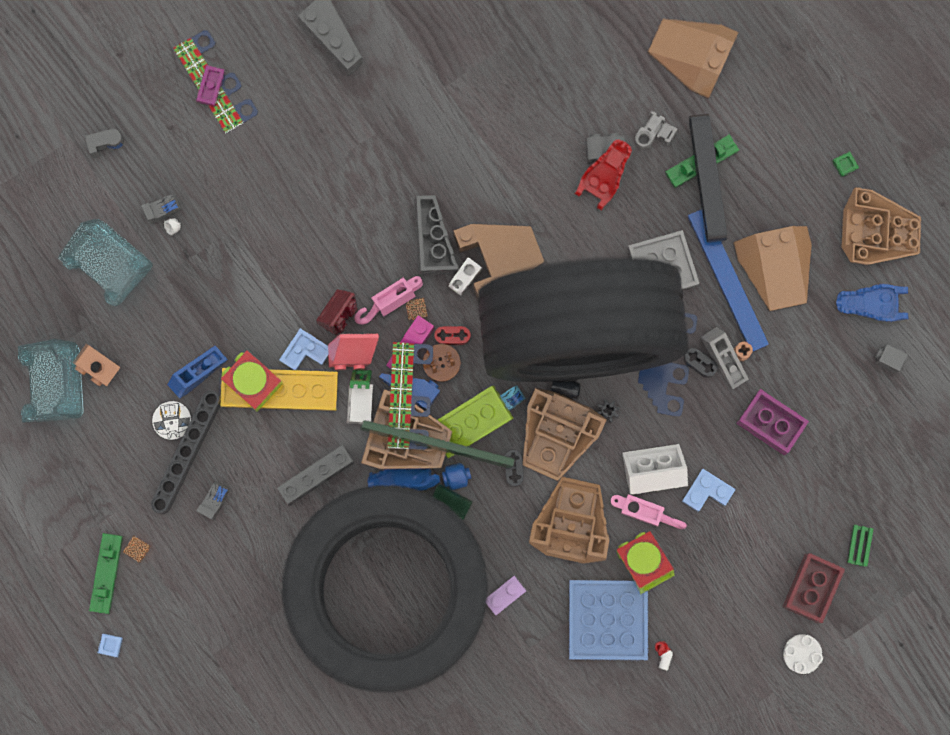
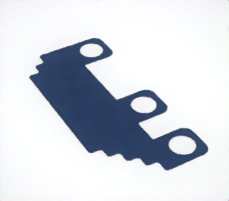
(657, 378)

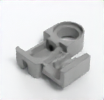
(657, 128)

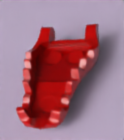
(604, 175)

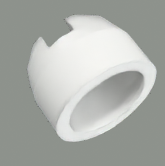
(172, 226)

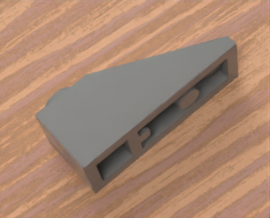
(725, 357)

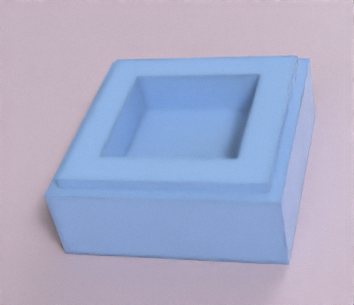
(110, 645)

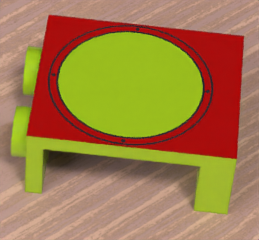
(251, 380)
(645, 561)

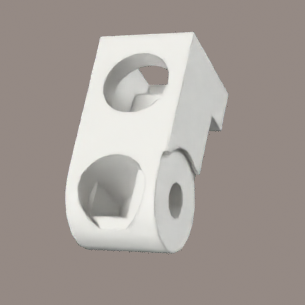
(465, 276)

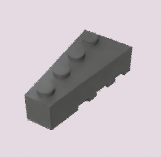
(328, 30)
(432, 242)

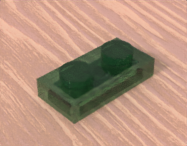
(455, 501)

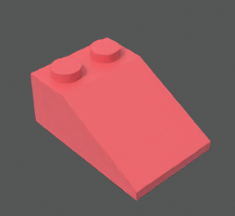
(352, 351)

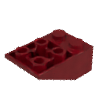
(337, 312)

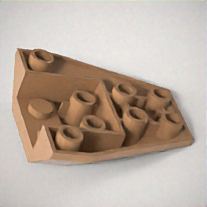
(878, 229)

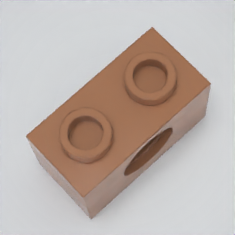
(87, 357)

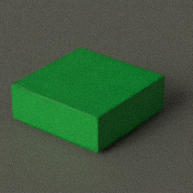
(845, 164)

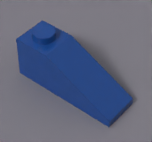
(196, 372)
(419, 388)

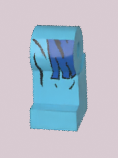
(512, 397)

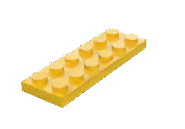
(299, 392)

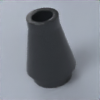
(567, 388)

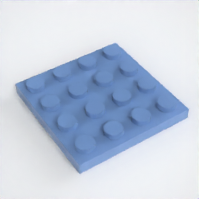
(607, 620)

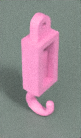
(388, 300)
(647, 512)

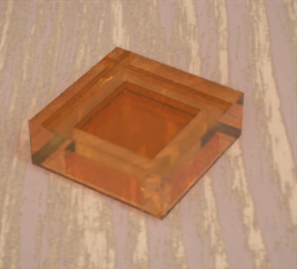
(415, 308)
(136, 549)

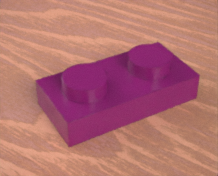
(210, 85)

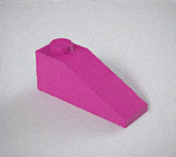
(416, 334)

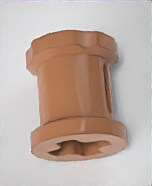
(745, 346)

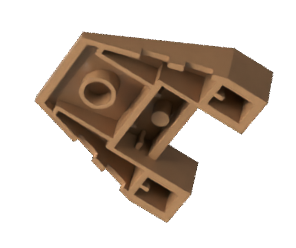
(502, 248)

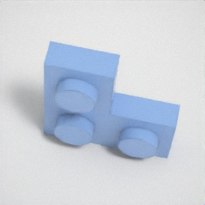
(302, 346)
(705, 486)

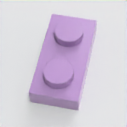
(505, 595)

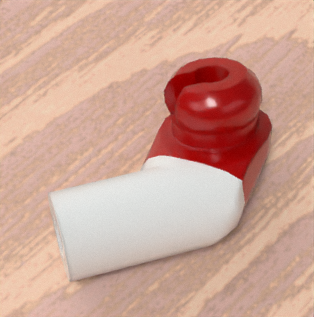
(665, 654)

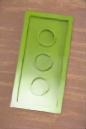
(476, 418)

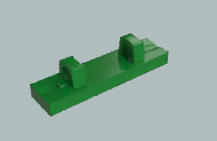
(686, 170)
(106, 573)

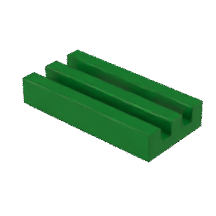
(361, 381)
(860, 545)

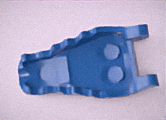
(876, 302)
(412, 478)

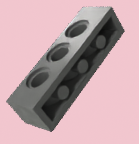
(315, 475)

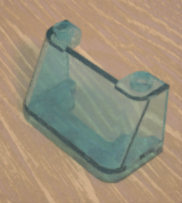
(106, 259)
(53, 381)

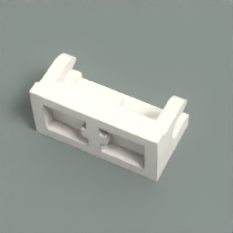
(359, 404)

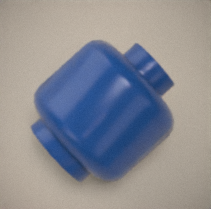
(456, 476)

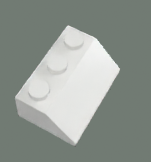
(655, 469)

